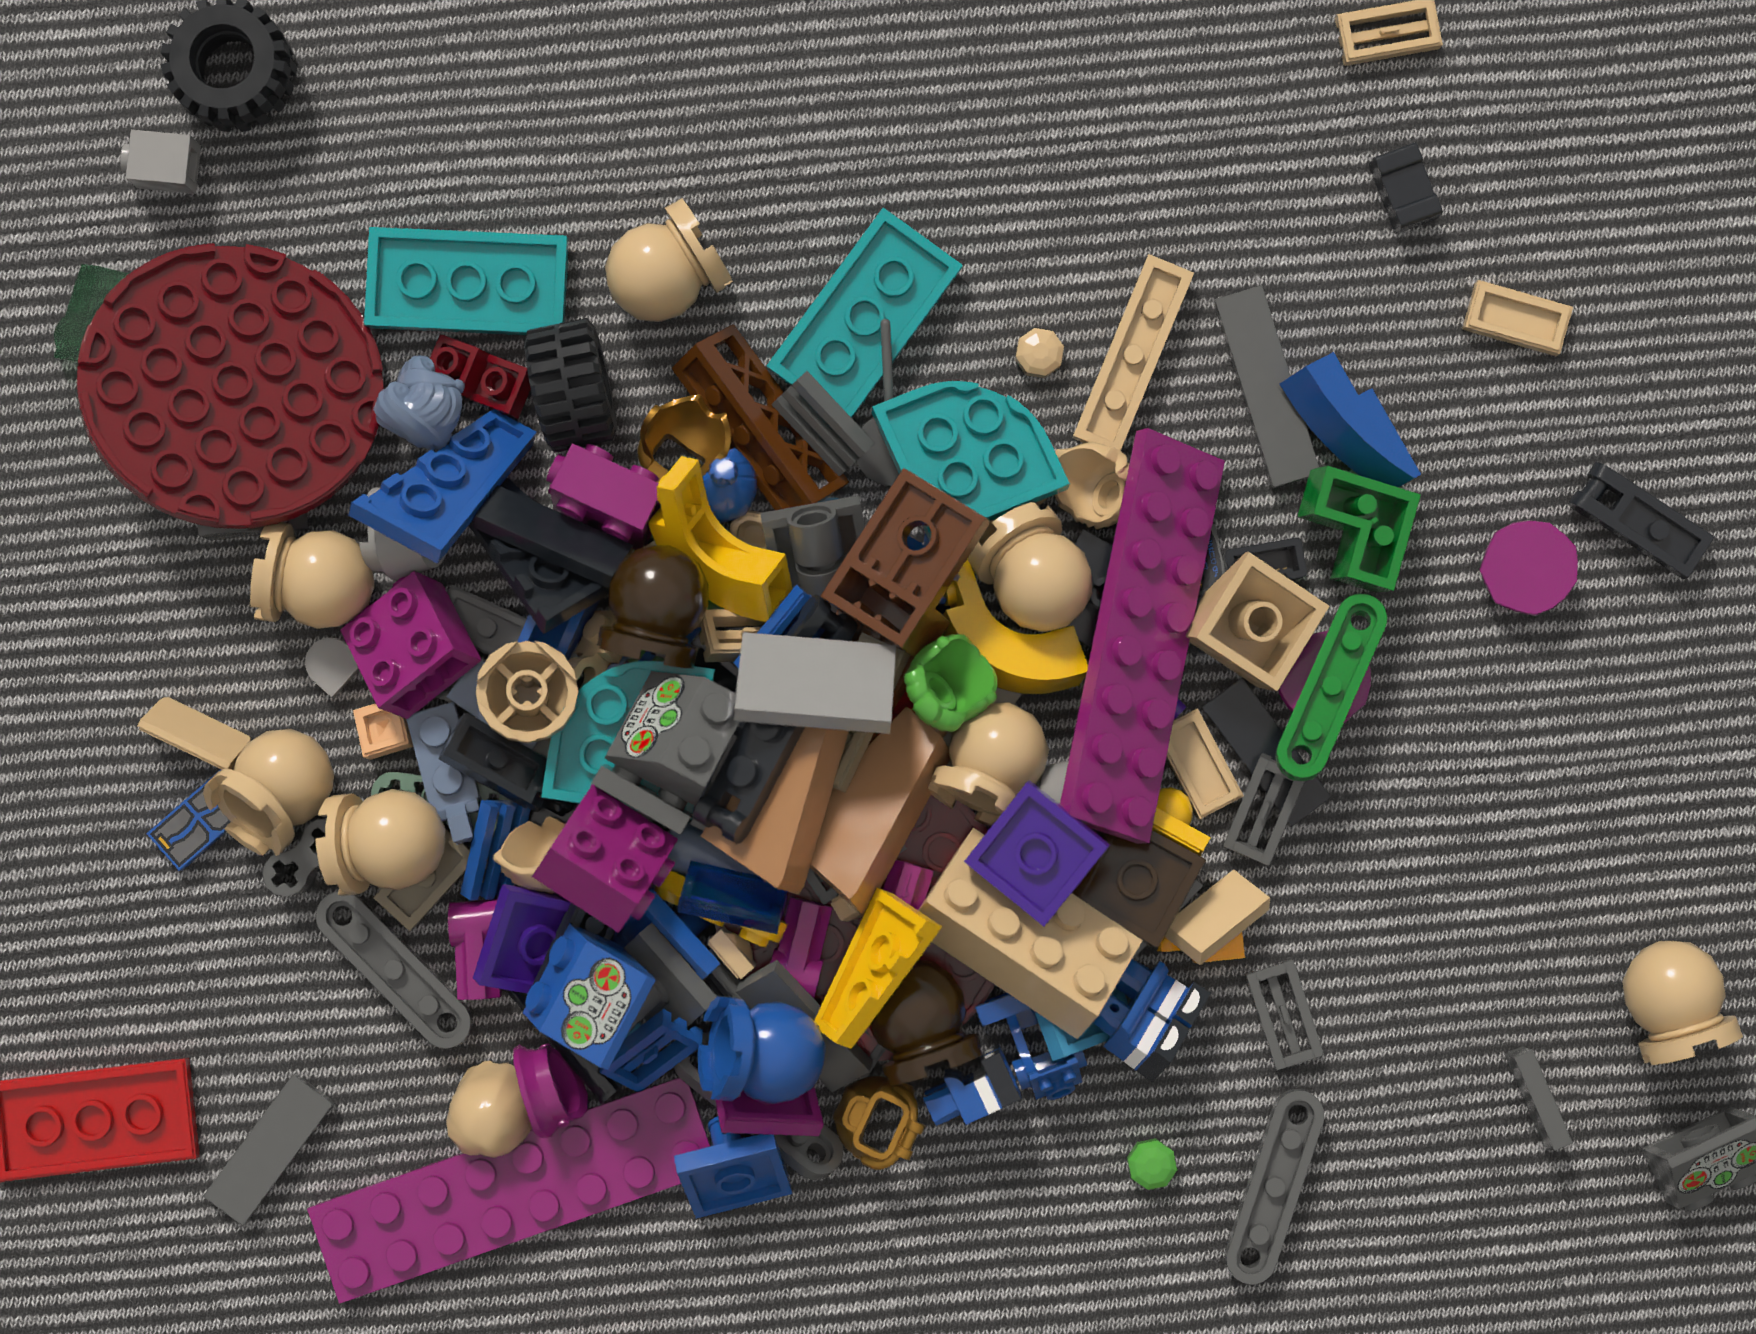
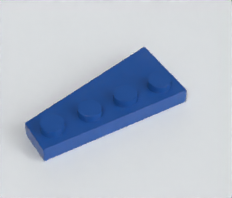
(447, 487)

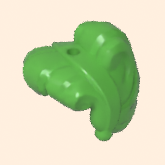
(950, 682)

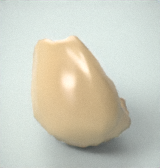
(488, 1111)

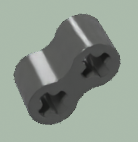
(303, 855)

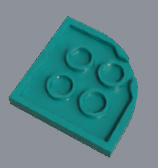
(971, 446)
(599, 713)

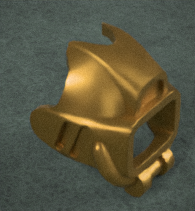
(690, 426)
(856, 1110)

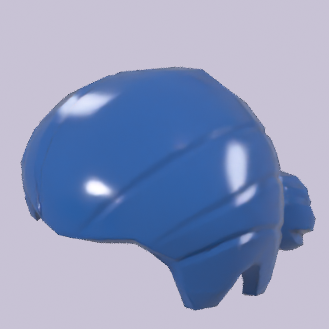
(730, 486)

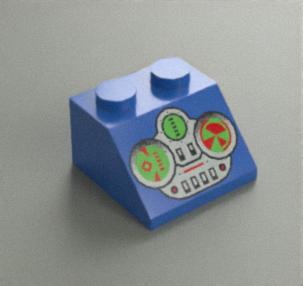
(588, 995)

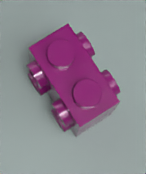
(604, 493)
(410, 645)
(607, 859)

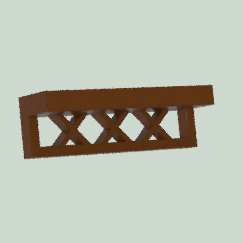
(754, 426)

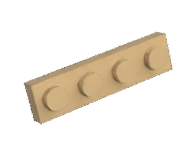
(1133, 353)

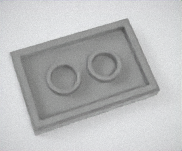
(815, 683)

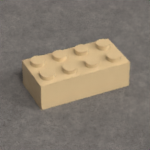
(1053, 968)

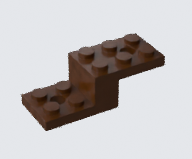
(897, 588)

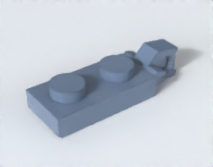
(446, 788)

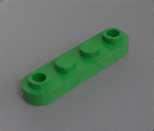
(1331, 687)

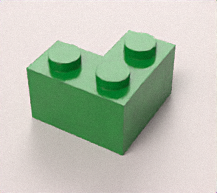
(1373, 522)

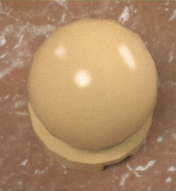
(661, 268)
(1034, 569)
(311, 577)
(991, 761)
(273, 787)
(379, 841)
(1678, 999)

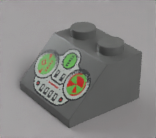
(676, 733)
(1705, 1158)

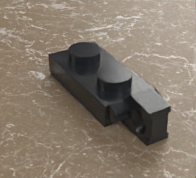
(500, 764)

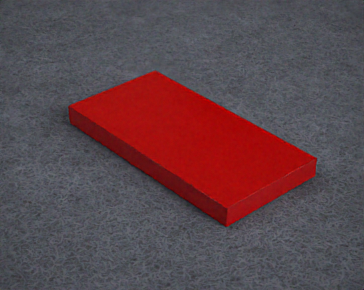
(97, 1119)

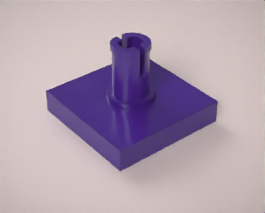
(1036, 853)
(519, 938)

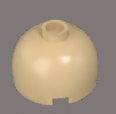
(525, 691)

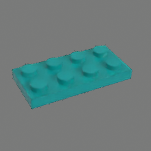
(885, 276)
(465, 280)

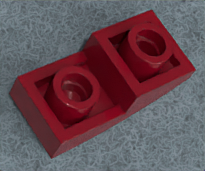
(486, 377)

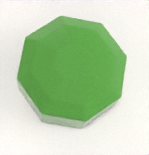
(1151, 1164)

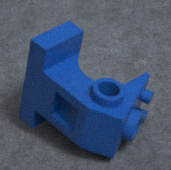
(1039, 1072)

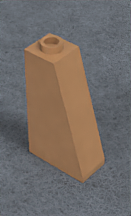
(878, 811)
(792, 817)

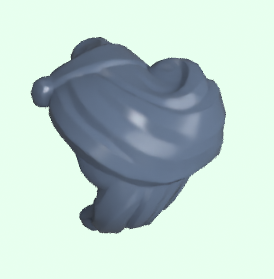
(421, 404)

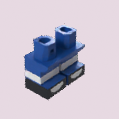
(1155, 1020)
(976, 1093)

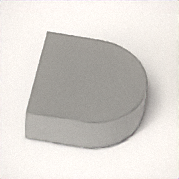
(330, 665)

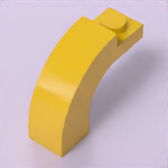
(738, 574)
(1020, 660)

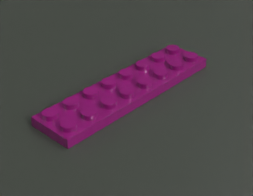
(1141, 637)
(489, 1202)

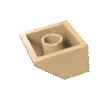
(1255, 621)

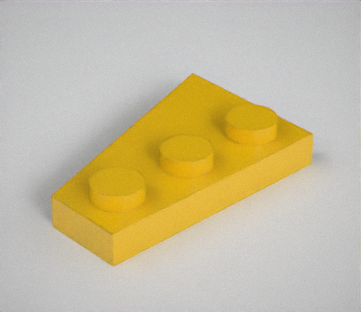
(875, 964)

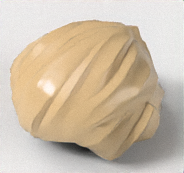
(1096, 483)
(525, 850)

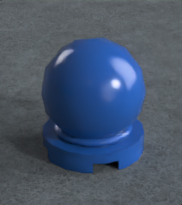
(763, 1051)

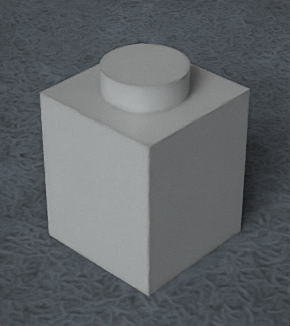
(161, 161)

